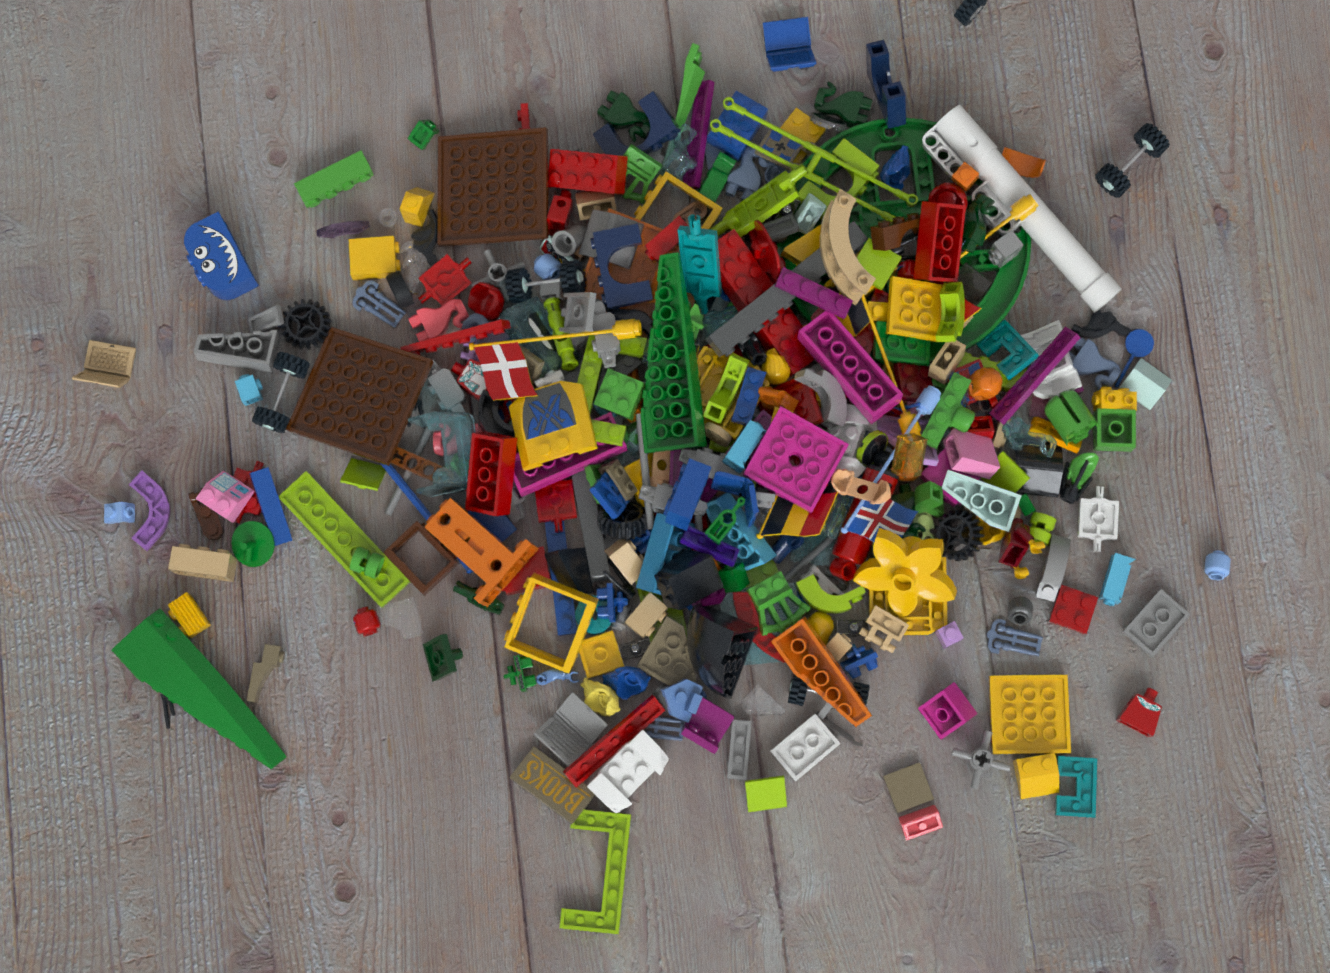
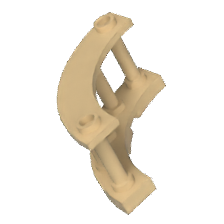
(837, 251)

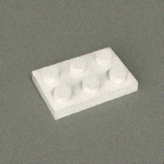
(805, 747)

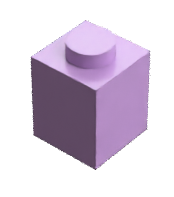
(949, 635)

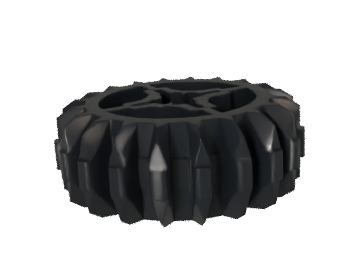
(309, 318)
(627, 525)
(949, 534)

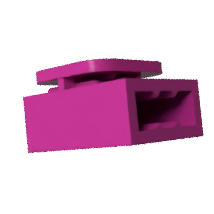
(937, 474)

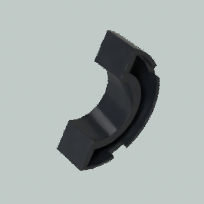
(489, 417)

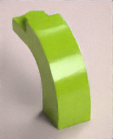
(727, 388)
(824, 602)

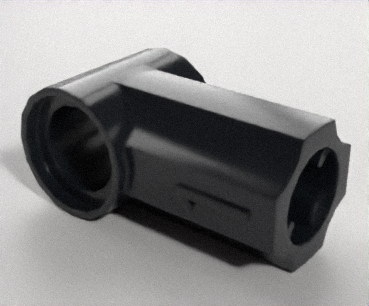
(753, 350)

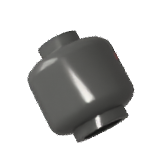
(1020, 610)

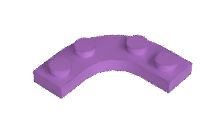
(158, 510)

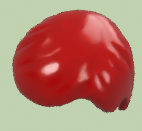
(948, 193)
(486, 300)

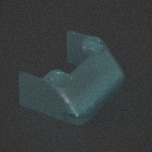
(456, 440)

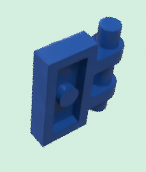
(608, 496)

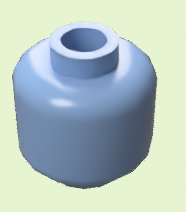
(547, 267)
(1217, 565)

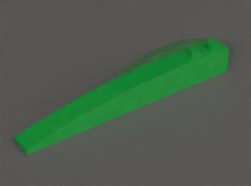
(672, 392)
(173, 666)

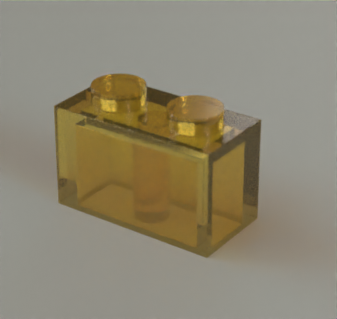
(909, 455)

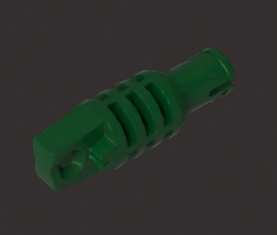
(495, 607)

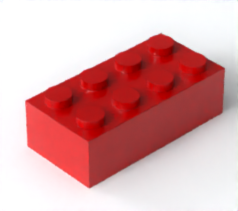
(587, 171)
(939, 241)
(491, 473)

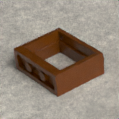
(403, 539)

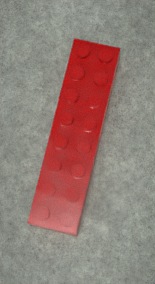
(745, 281)

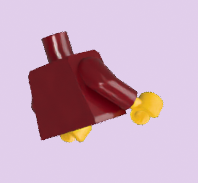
(1015, 546)

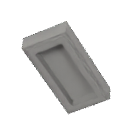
(266, 319)

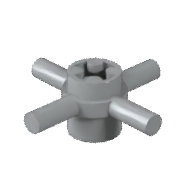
(497, 267)
(989, 762)

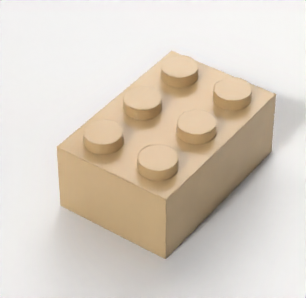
(203, 563)

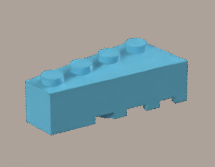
(752, 551)

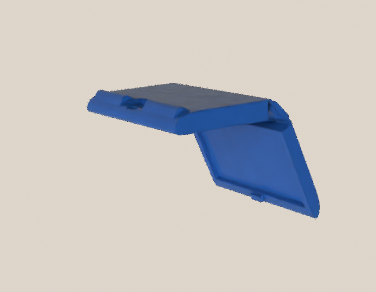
(788, 44)
(734, 485)

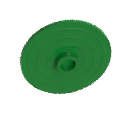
(253, 543)

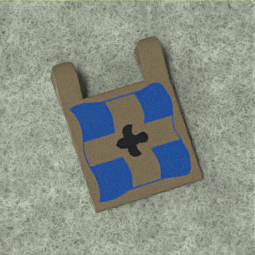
(782, 147)

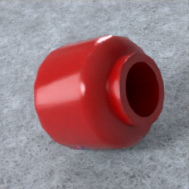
(906, 269)
(366, 621)

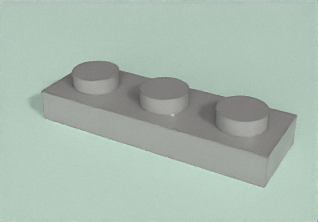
(739, 750)

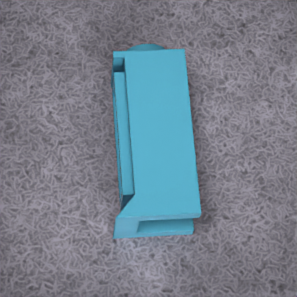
(744, 446)
(1115, 579)

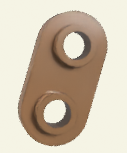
(688, 210)

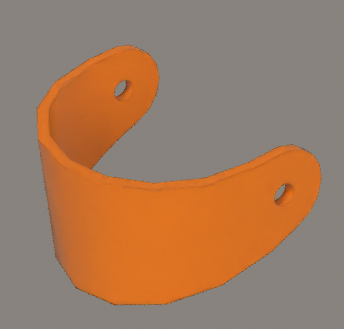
(1024, 164)

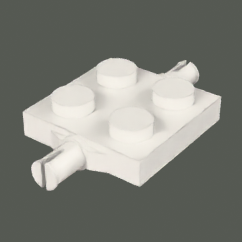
(1098, 519)

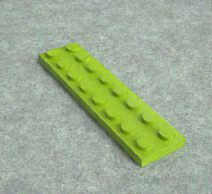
(340, 536)

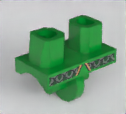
(524, 681)

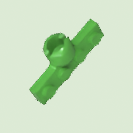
(949, 412)

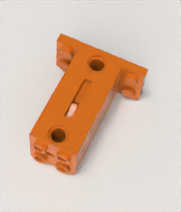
(479, 548)

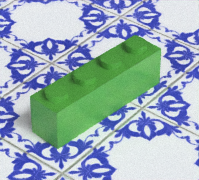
(334, 179)

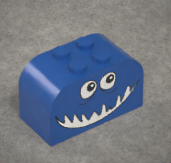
(218, 258)

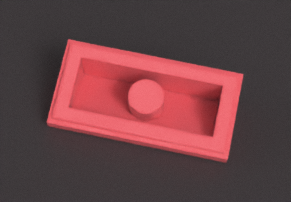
(920, 822)

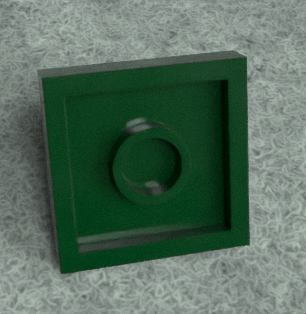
(441, 657)

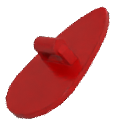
(768, 250)

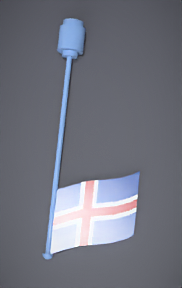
(889, 514)

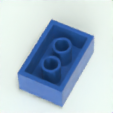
(740, 124)
(686, 494)

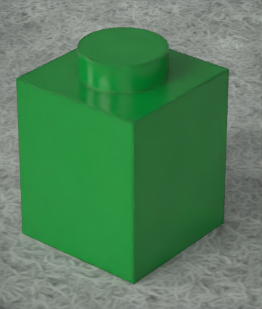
(734, 578)

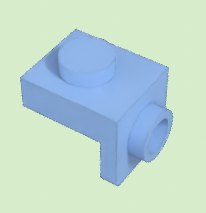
(119, 512)

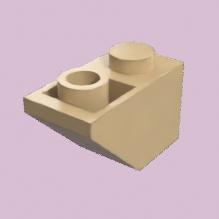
(839, 646)

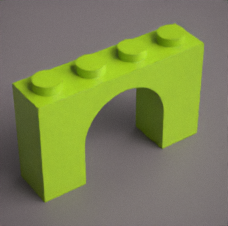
(853, 156)

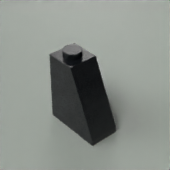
(571, 568)

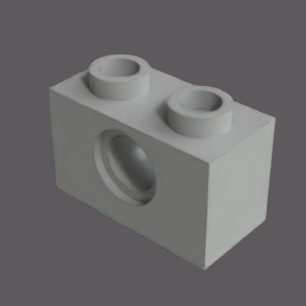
(1005, 249)

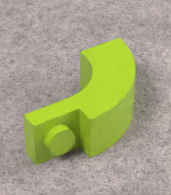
(952, 312)

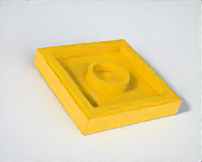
(600, 654)

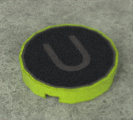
(872, 444)

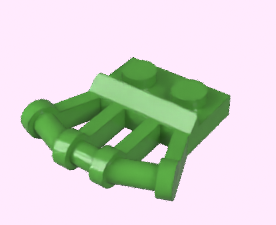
(641, 167)
(770, 592)

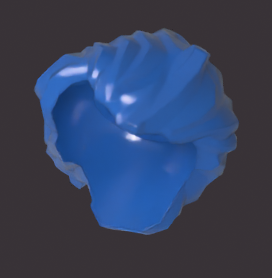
(896, 169)
(627, 681)

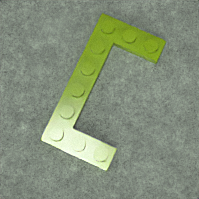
(589, 377)
(609, 918)

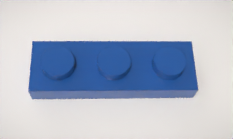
(748, 396)

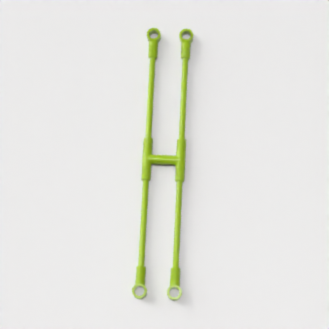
(819, 152)

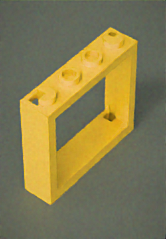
(661, 181)
(535, 653)

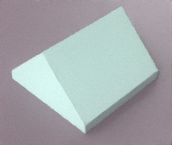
(1147, 382)

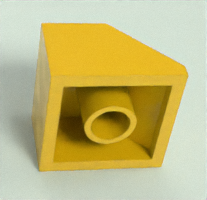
(1037, 775)

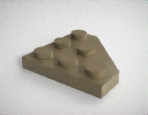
(668, 655)

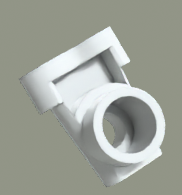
(550, 377)

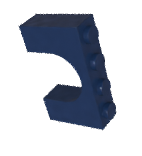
(888, 94)
(662, 129)
(606, 244)

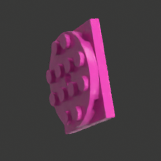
(815, 448)

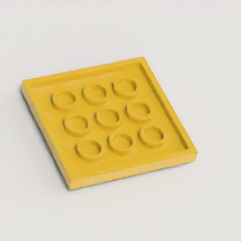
(1029, 714)

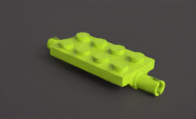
(762, 203)

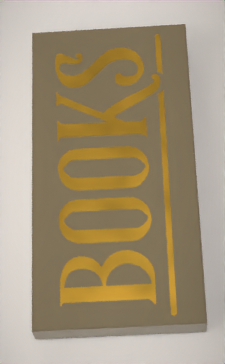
(550, 785)

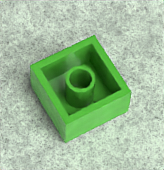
(620, 394)
(1115, 430)

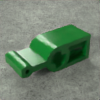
(716, 177)
(719, 521)

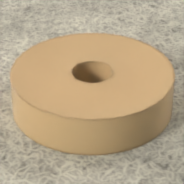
(717, 434)

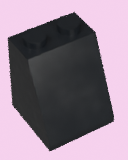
(688, 579)

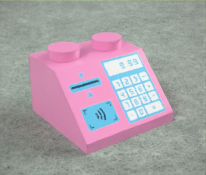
(225, 495)

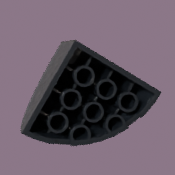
(718, 647)

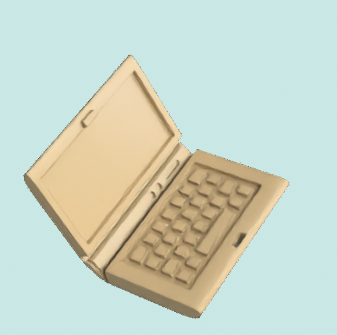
(107, 364)

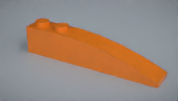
(818, 668)

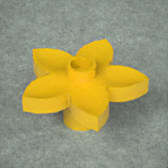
(907, 571)

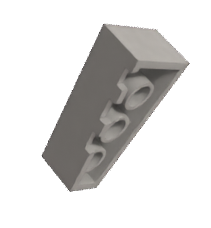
(240, 350)

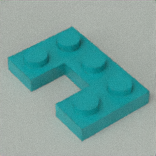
(1020, 351)
(1084, 801)

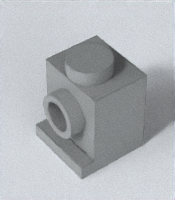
(552, 290)

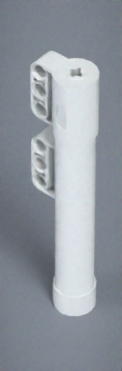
(967, 142)

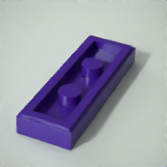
(700, 542)

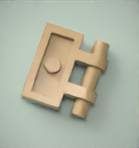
(886, 623)

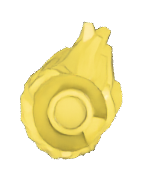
(600, 698)

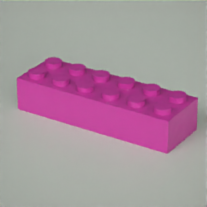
(850, 365)
(563, 467)

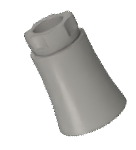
(568, 240)

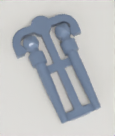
(361, 292)
(992, 634)
(663, 736)

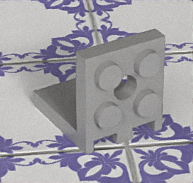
(579, 312)

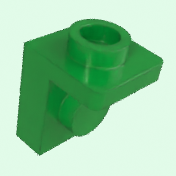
(423, 133)

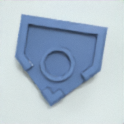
(683, 699)

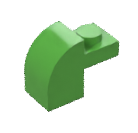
(929, 499)

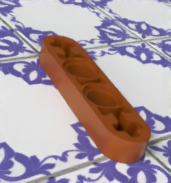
(419, 469)

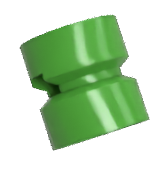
(373, 564)

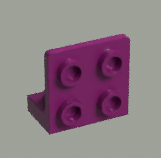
(707, 725)

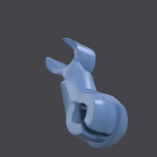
(553, 674)

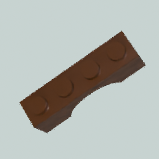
(889, 234)

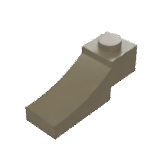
(271, 658)

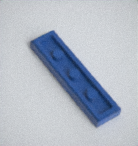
(270, 505)

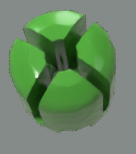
(1070, 416)

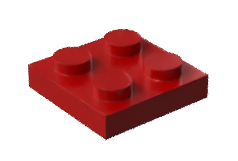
(1073, 609)

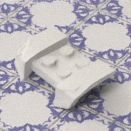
(1064, 374)
(853, 434)
(627, 771)

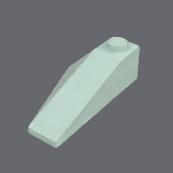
(985, 500)

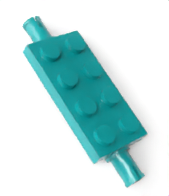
(700, 261)

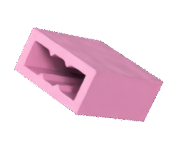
(971, 453)

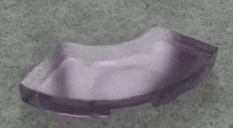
(342, 228)

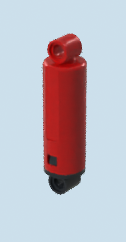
(852, 547)

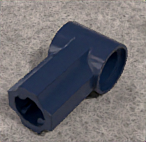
(785, 545)

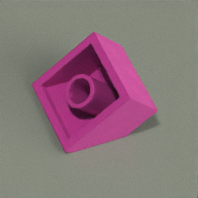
(947, 710)

